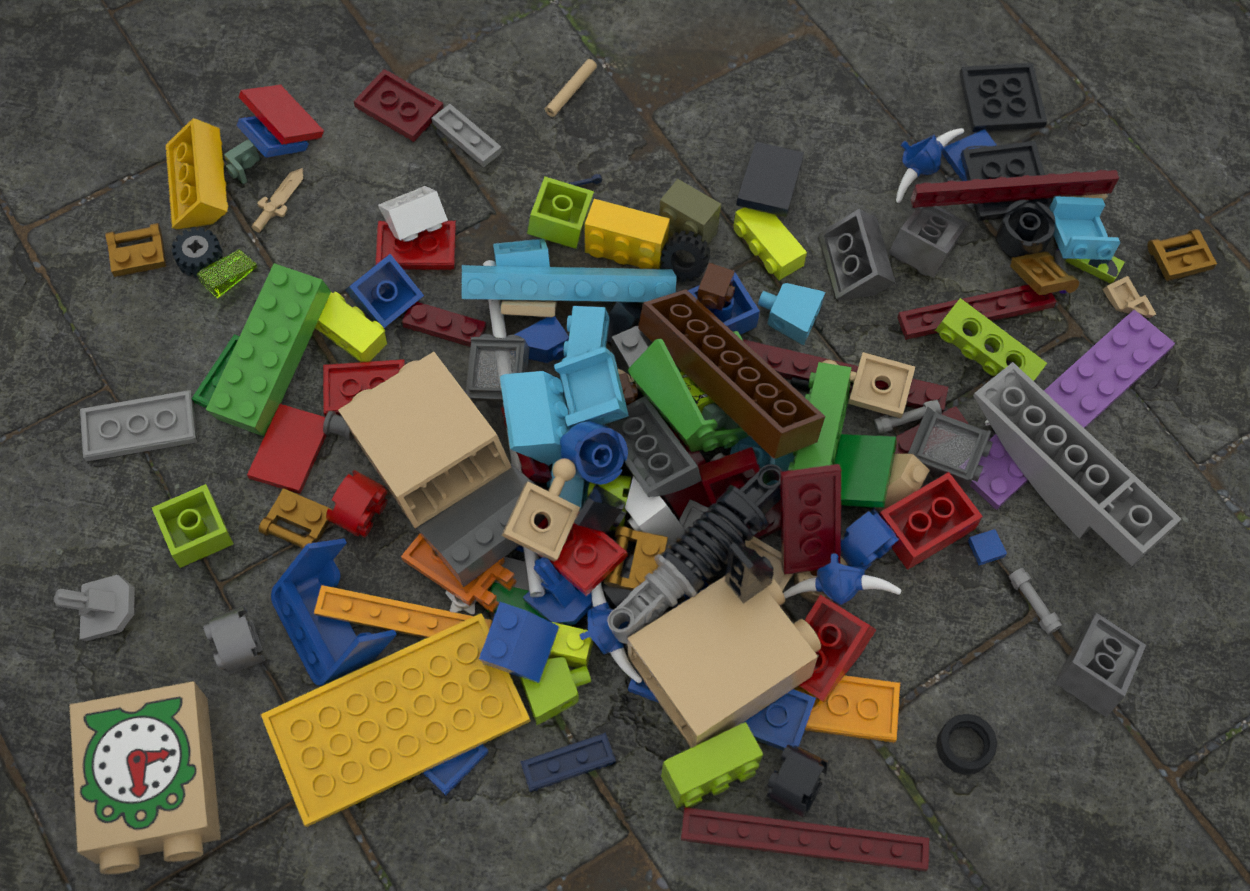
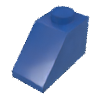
(545, 340)

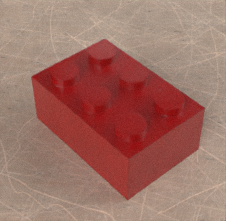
(930, 520)

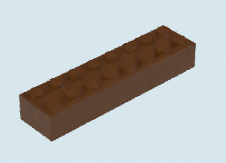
(732, 374)

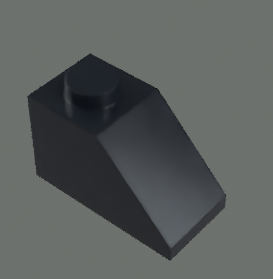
(600, 510)

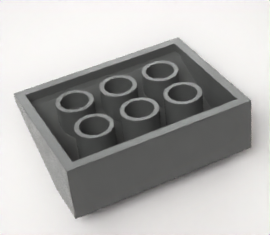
(471, 530)

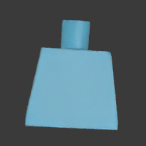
(793, 310)

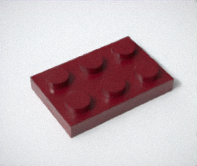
(398, 105)

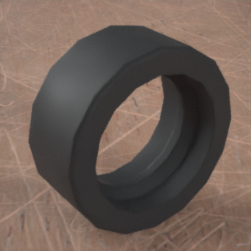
(979, 726)

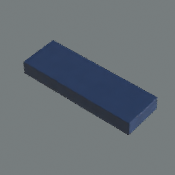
(567, 762)

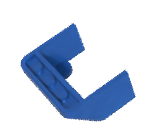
(324, 644)

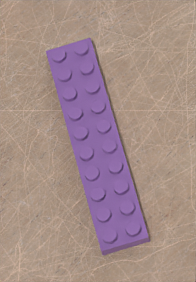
(1083, 393)

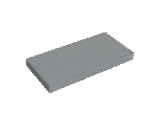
(138, 425)

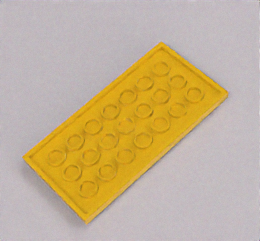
(392, 720)

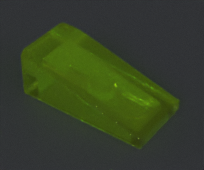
(226, 272)

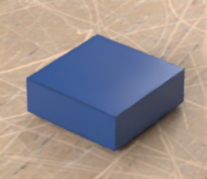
(987, 547)

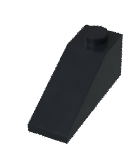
(747, 572)

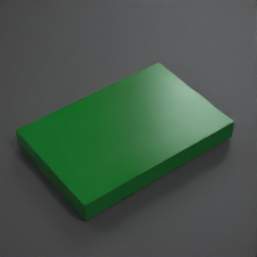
(865, 468)

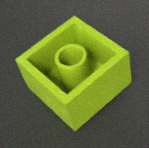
(560, 212)
(192, 526)

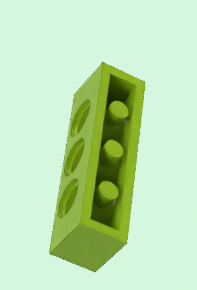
(986, 332)

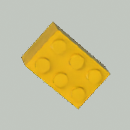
(625, 235)

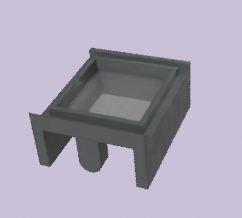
(491, 359)
(950, 447)

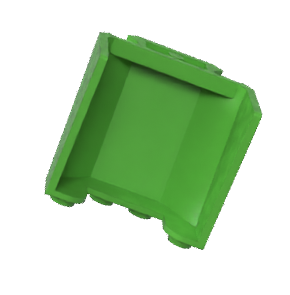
(664, 387)

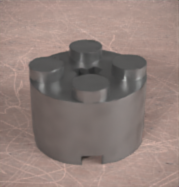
(234, 640)

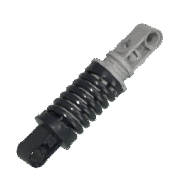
(699, 552)

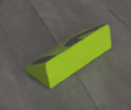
(1103, 269)

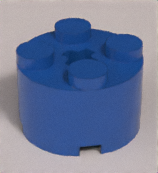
(595, 451)
(867, 540)

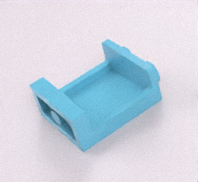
(1080, 229)
(592, 387)

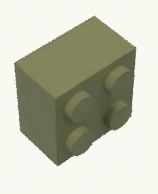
(690, 211)

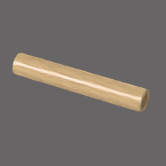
(570, 88)

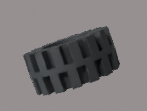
(691, 244)

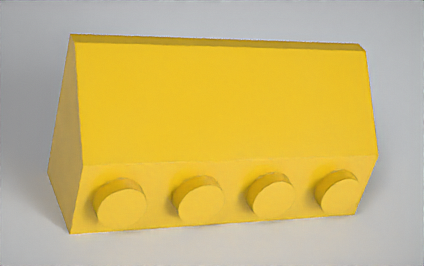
(196, 176)

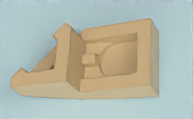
(1126, 299)

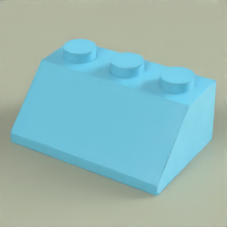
(535, 414)

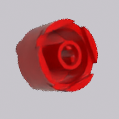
(357, 503)

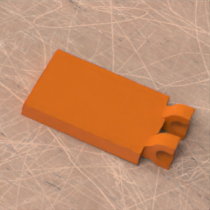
(426, 561)

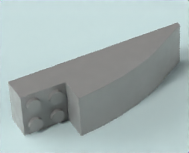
(1072, 468)

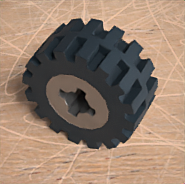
(207, 249)

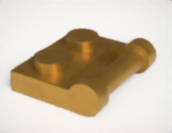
(139, 256)
(1182, 261)
(1043, 273)
(299, 513)
(643, 562)

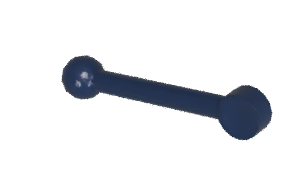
(596, 179)

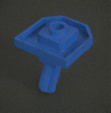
(561, 600)

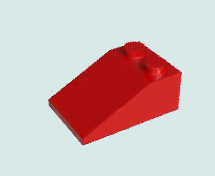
(841, 641)

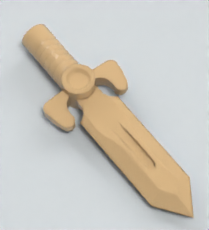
(277, 199)

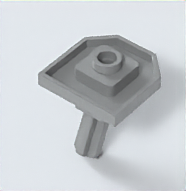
(103, 606)

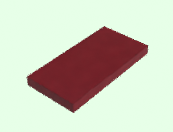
(810, 517)

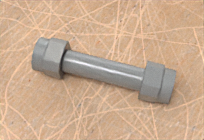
(885, 424)
(1049, 622)

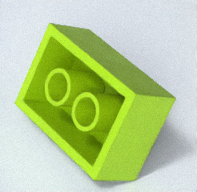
(712, 766)

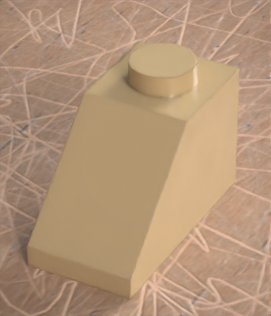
(905, 478)

